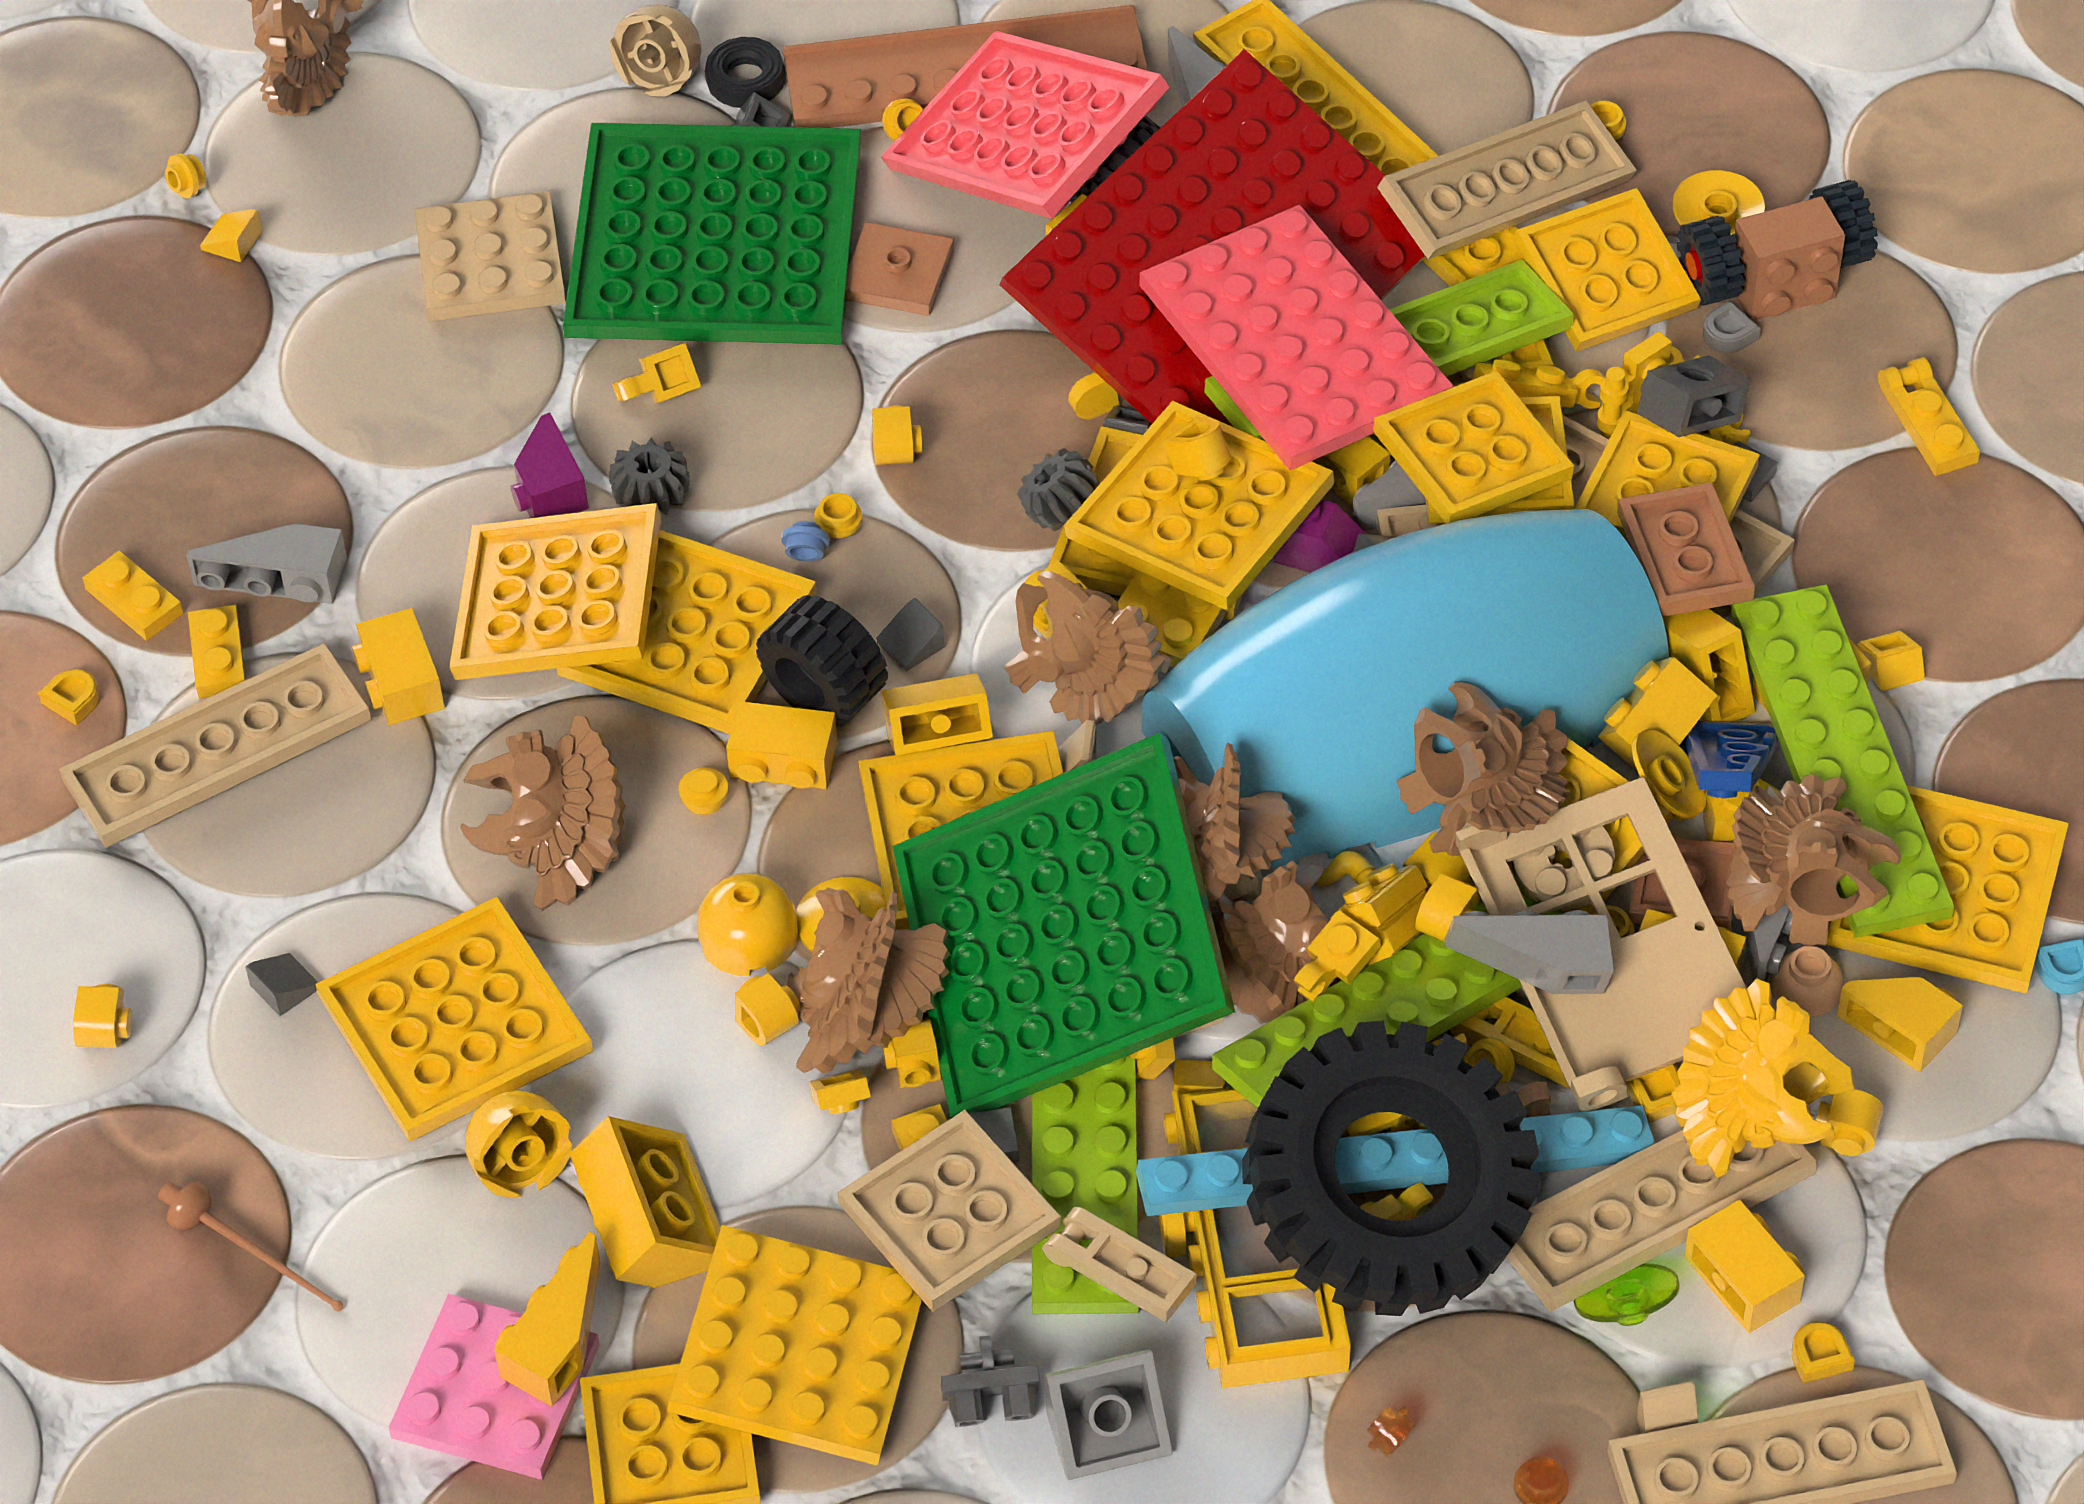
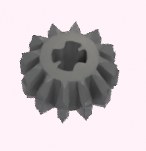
(649, 476)
(1057, 488)

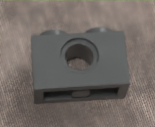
(1693, 396)

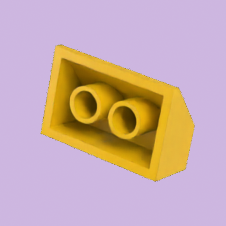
(646, 1202)

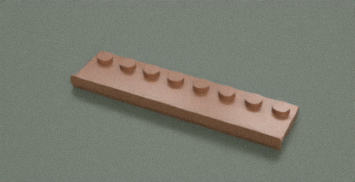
(860, 76)

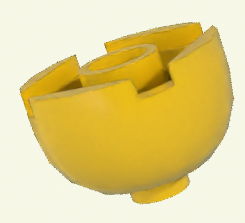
(747, 924)
(517, 1142)

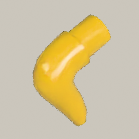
(1344, 864)

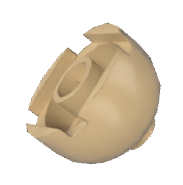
(656, 49)

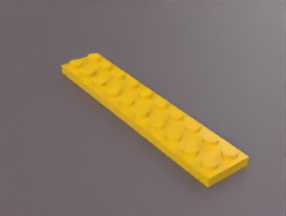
(1348, 109)

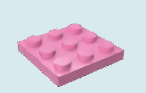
(465, 1407)

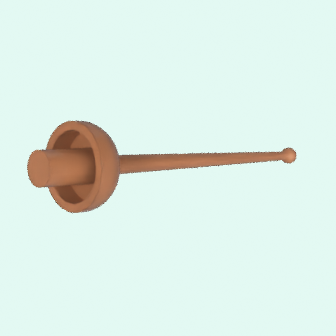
(192, 1206)

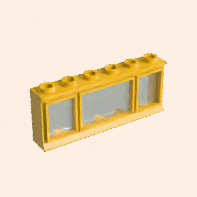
(1258, 1313)

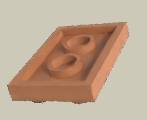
(1686, 549)

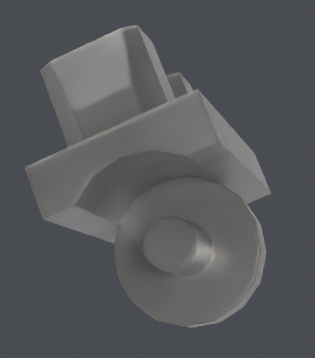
(1014, 1384)

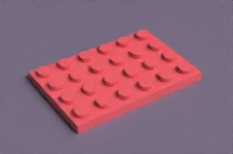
(1025, 123)
(1292, 335)

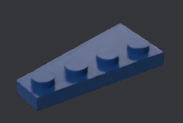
(1729, 755)

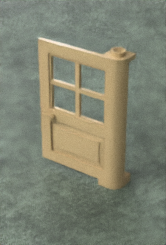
(1659, 973)

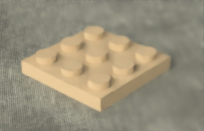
(489, 256)
(949, 1210)

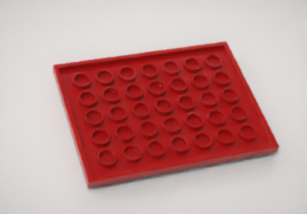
(1209, 171)

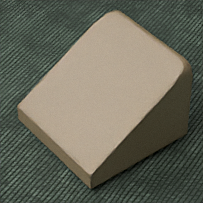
(1079, 747)
(1667, 1407)

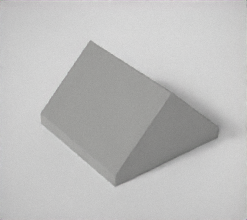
(1107, 1414)

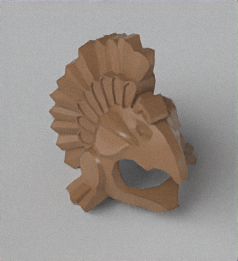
(302, 51)
(1095, 653)
(1496, 773)
(561, 811)
(1230, 831)
(1795, 853)
(1268, 941)
(864, 980)

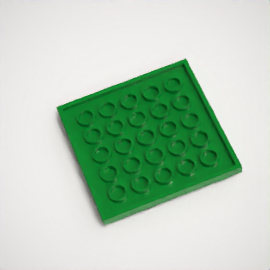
(714, 234)
(1066, 927)

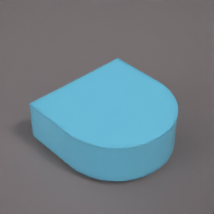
(2062, 966)

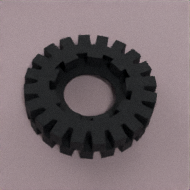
(1337, 1241)

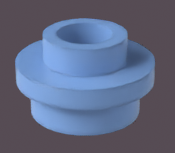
(805, 541)

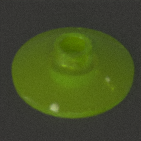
(1630, 1296)

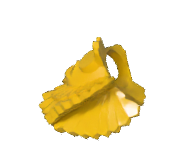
(1753, 1078)

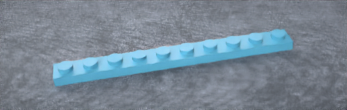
(1393, 1160)

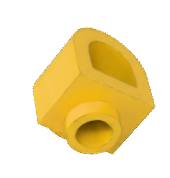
(894, 435)
(1198, 449)
(1443, 901)
(765, 1009)
(101, 1017)
(914, 1056)
(1855, 1121)

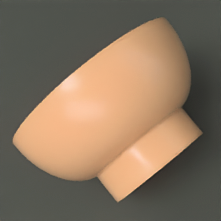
(1809, 980)

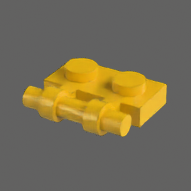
(1622, 385)

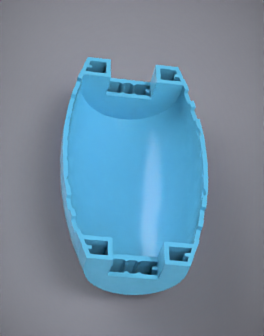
(1338, 664)

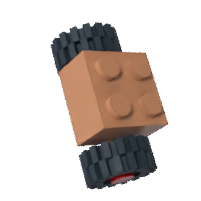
(1780, 255)

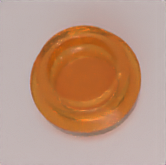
(1390, 1430)
(1541, 1481)

